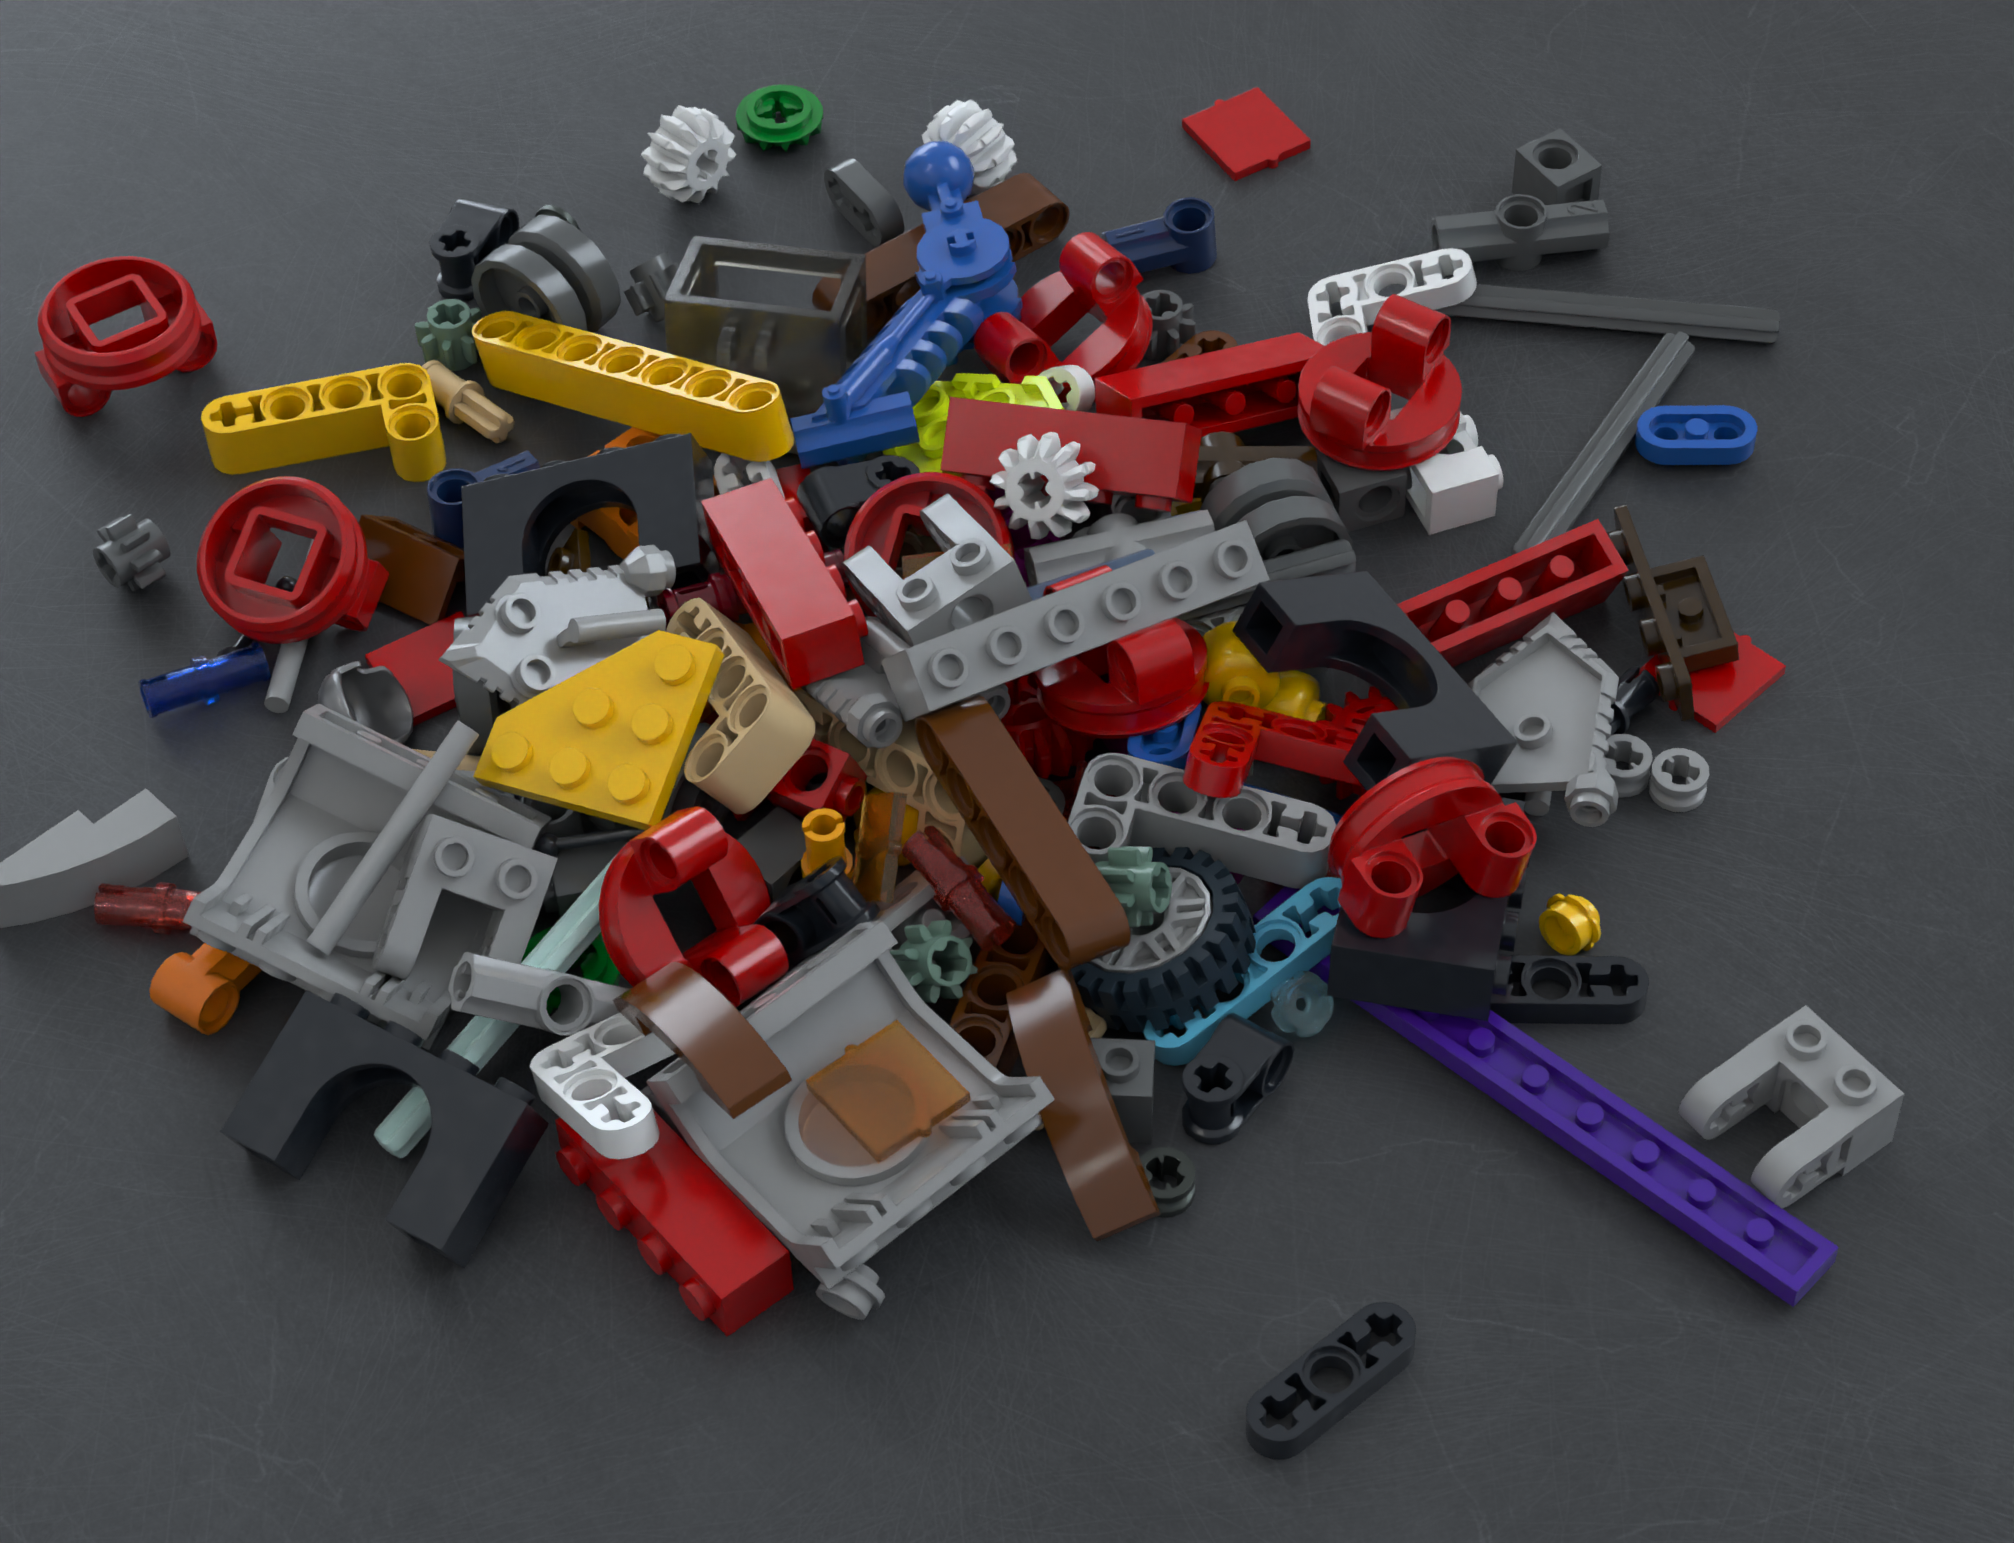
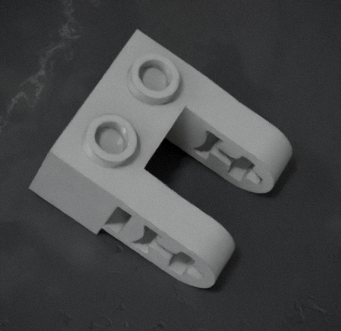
(953, 591)
(473, 865)
(1819, 1084)

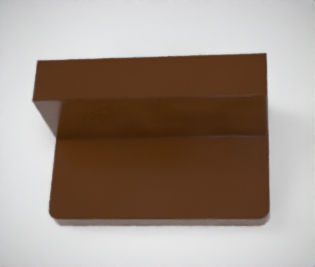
(419, 566)

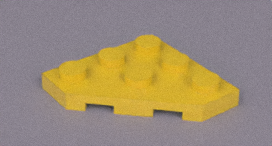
(608, 734)

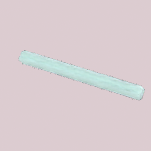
(484, 1035)

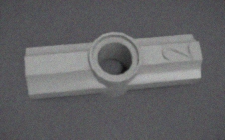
(1111, 539)
(520, 995)

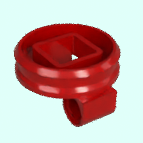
(1091, 281)
(88, 369)
(1350, 386)
(890, 510)
(240, 550)
(1151, 673)
(1465, 835)
(685, 847)

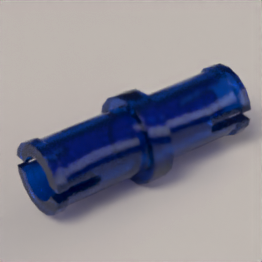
(204, 680)

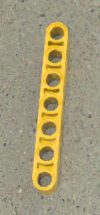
(634, 385)

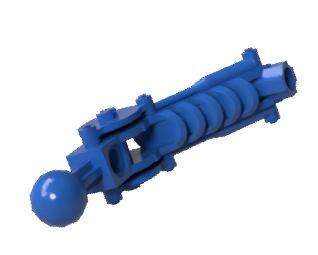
(962, 282)

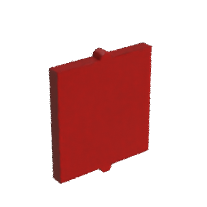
(1246, 134)
(418, 668)
(1729, 687)

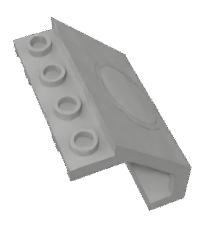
(308, 843)
(798, 1161)

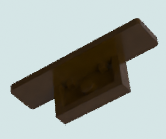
(1680, 614)

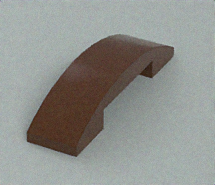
(707, 1034)
(1082, 1119)

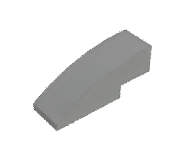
(71, 860)

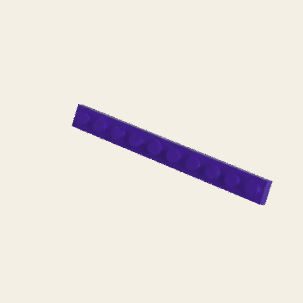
(1611, 1138)

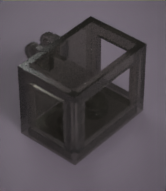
(777, 343)

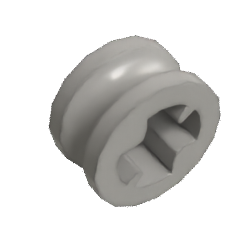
(1638, 755)
(1679, 796)

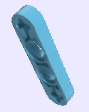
(1261, 974)

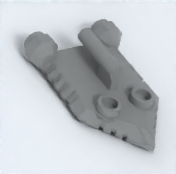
(560, 624)
(864, 695)
(1559, 710)

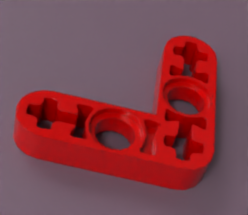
(1239, 733)

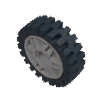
(1180, 956)

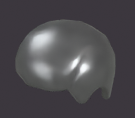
(369, 698)

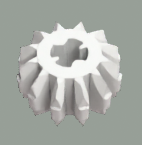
(979, 138)
(688, 154)
(1065, 485)

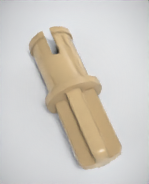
(466, 403)

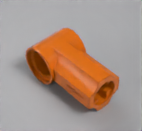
(202, 987)

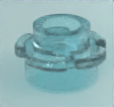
(1318, 1005)

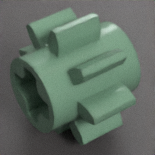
(448, 334)
(1137, 882)
(951, 959)

